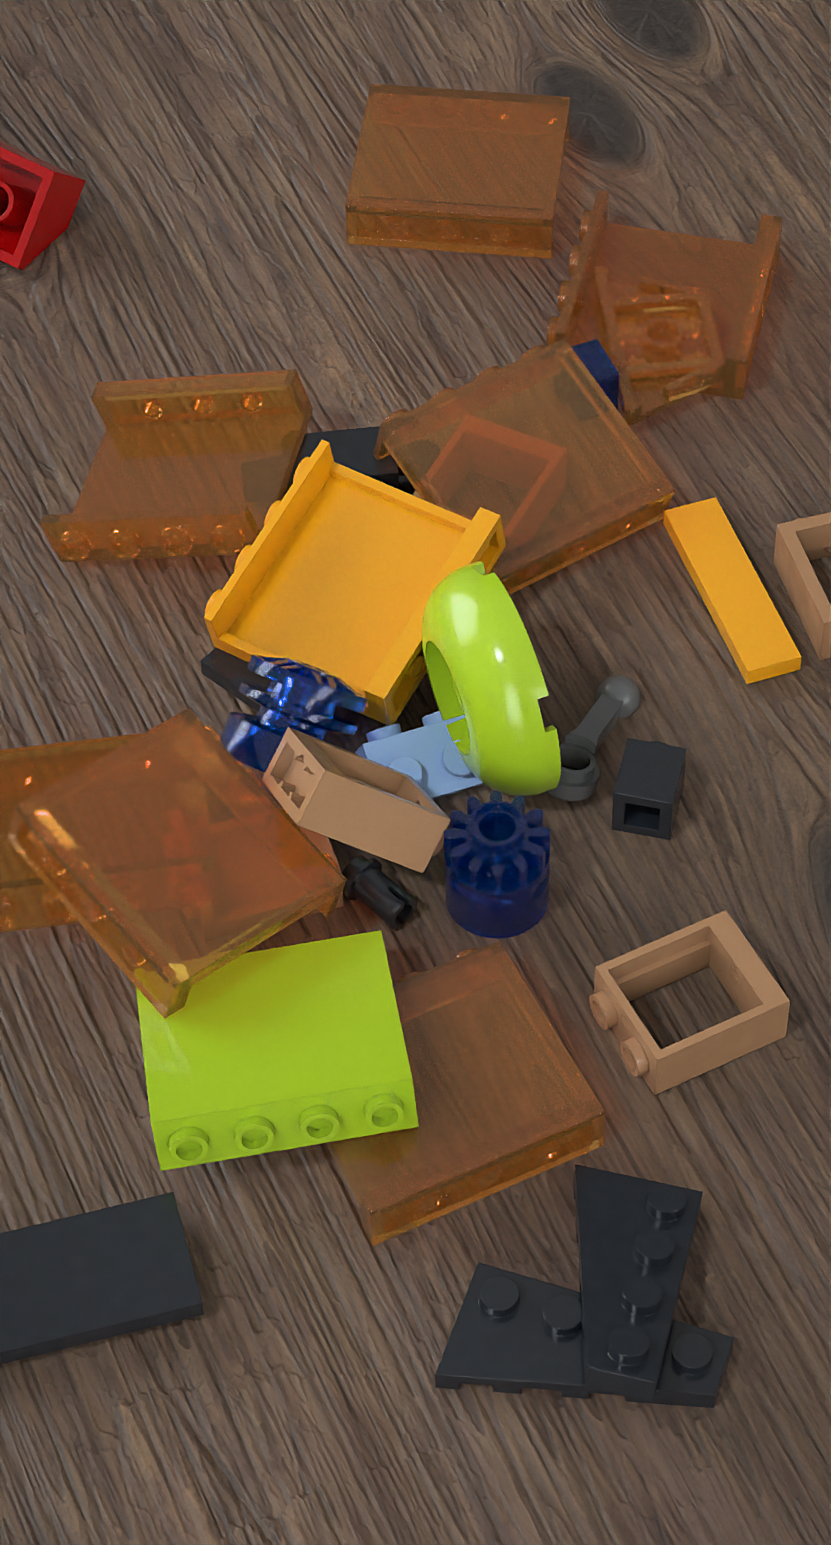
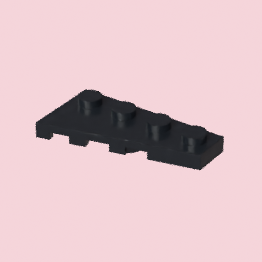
(630, 1274)
(530, 1336)

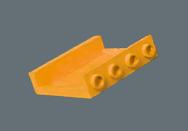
(347, 579)

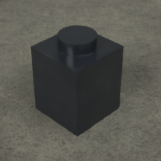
(648, 788)

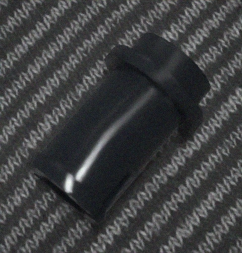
(378, 891)

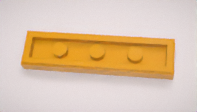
(732, 590)

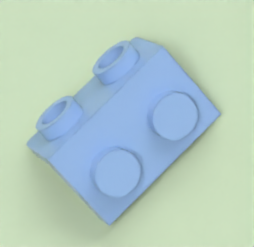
(423, 754)

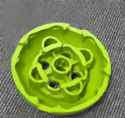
(490, 673)

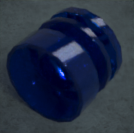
(296, 698)

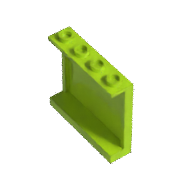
(279, 1054)

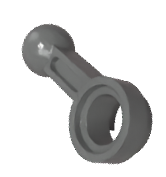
(614, 699)

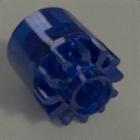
(497, 867)

